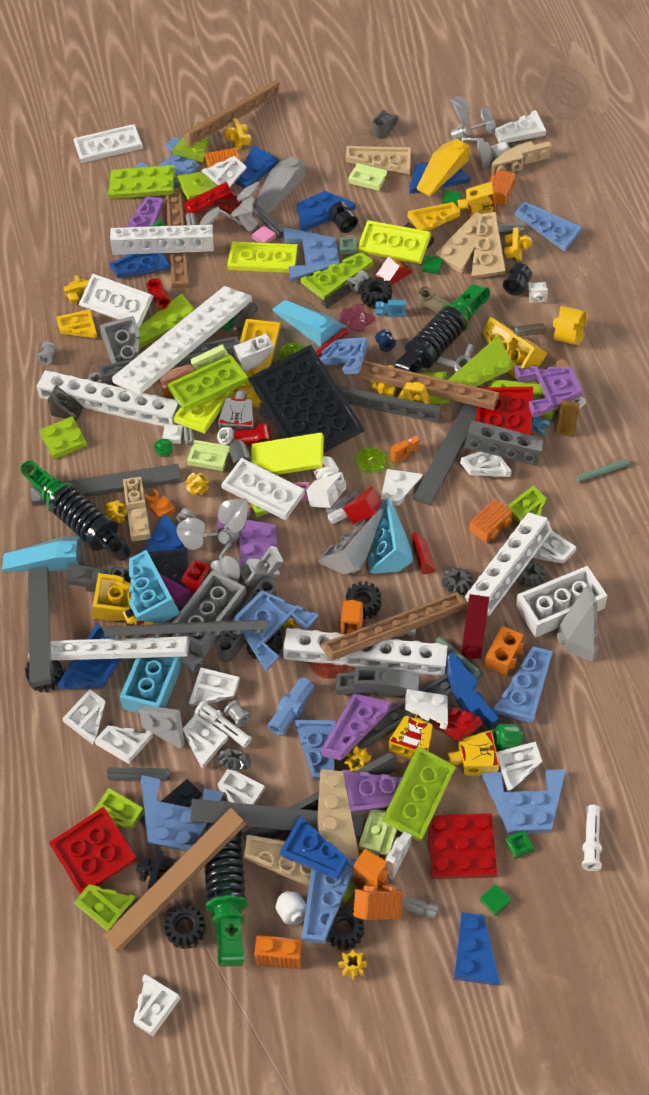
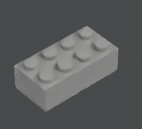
(213, 601)

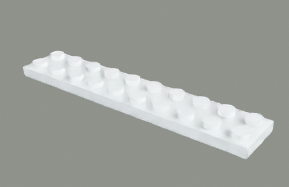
(181, 340)

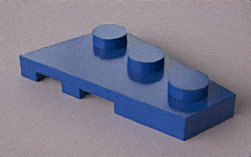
(258, 165)
(139, 264)
(313, 851)
(474, 952)

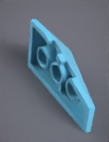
(309, 322)
(390, 544)
(55, 554)
(149, 595)

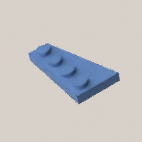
(552, 227)
(525, 689)
(324, 902)

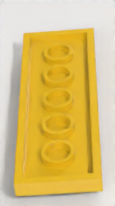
(251, 330)

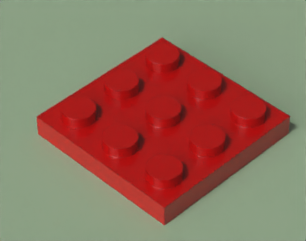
(511, 409)
(462, 846)
(93, 850)

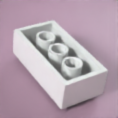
(549, 603)

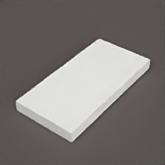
(108, 143)
(115, 299)
(263, 488)

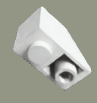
(252, 352)
(326, 490)

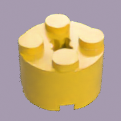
(569, 325)

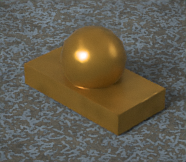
(567, 418)

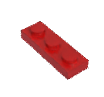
(208, 199)

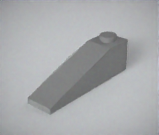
(280, 182)
(121, 339)
(353, 548)
(579, 627)

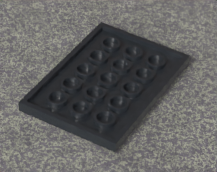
(305, 399)

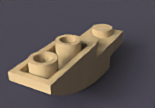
(516, 157)
(136, 509)

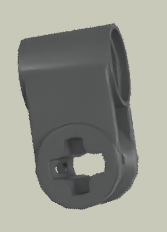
(384, 124)

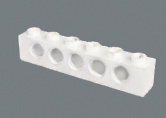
(162, 239)
(511, 559)

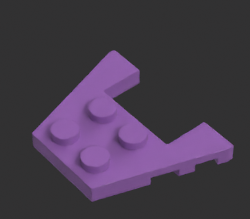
(556, 384)
(254, 539)

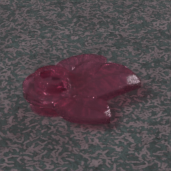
(355, 317)

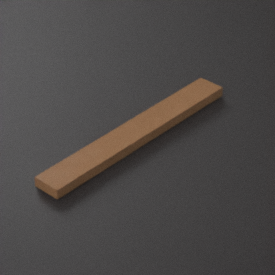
(234, 111)
(178, 261)
(434, 386)
(394, 626)
(174, 880)

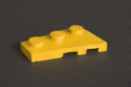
(433, 216)

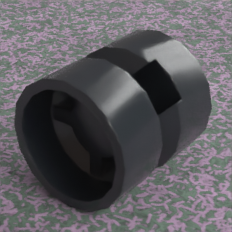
(343, 217)
(517, 279)

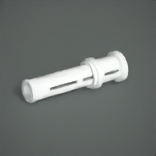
(216, 717)
(592, 847)

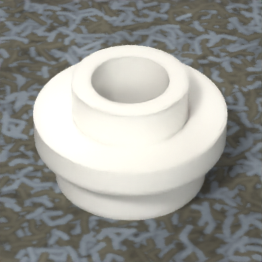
(226, 436)

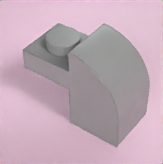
(257, 569)

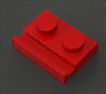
(460, 723)

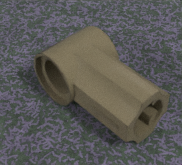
(428, 300)

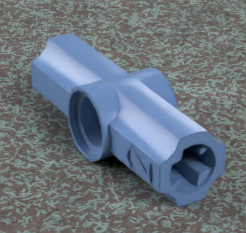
(291, 706)

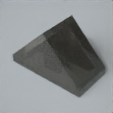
(63, 405)

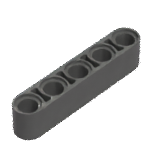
(236, 642)

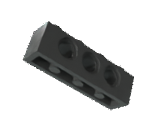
(503, 442)

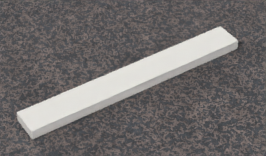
(119, 648)

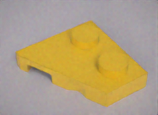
(77, 324)
(415, 392)

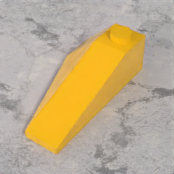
(443, 165)
(520, 350)
(111, 598)

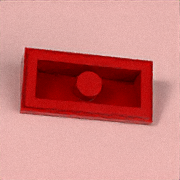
(422, 554)
(195, 575)

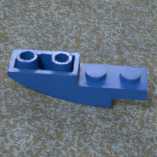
(463, 687)

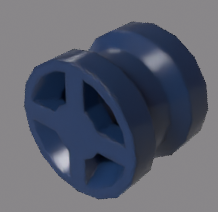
(385, 340)

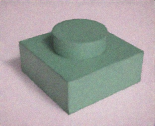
(348, 245)

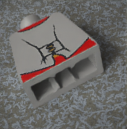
(237, 413)

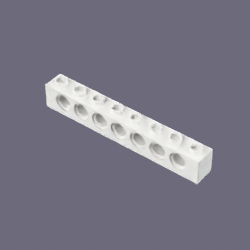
(111, 399)
(413, 663)

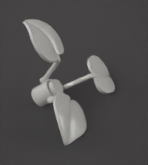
(462, 131)
(244, 211)
(234, 516)

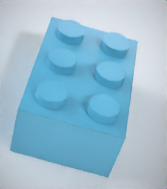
(150, 682)

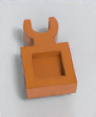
(402, 450)
(159, 506)

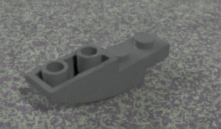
(87, 576)
(377, 679)

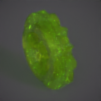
(285, 350)
(368, 454)

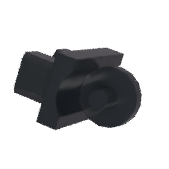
(161, 863)

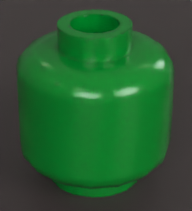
(507, 736)

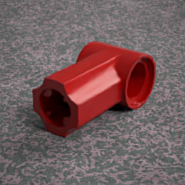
(159, 294)
(259, 434)

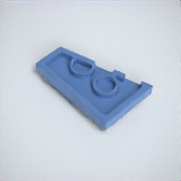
(312, 738)

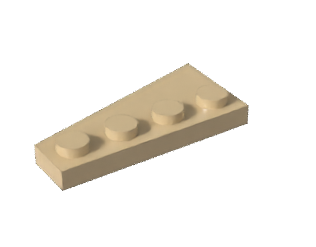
(386, 158)
(460, 246)
(488, 252)
(334, 813)
(266, 853)

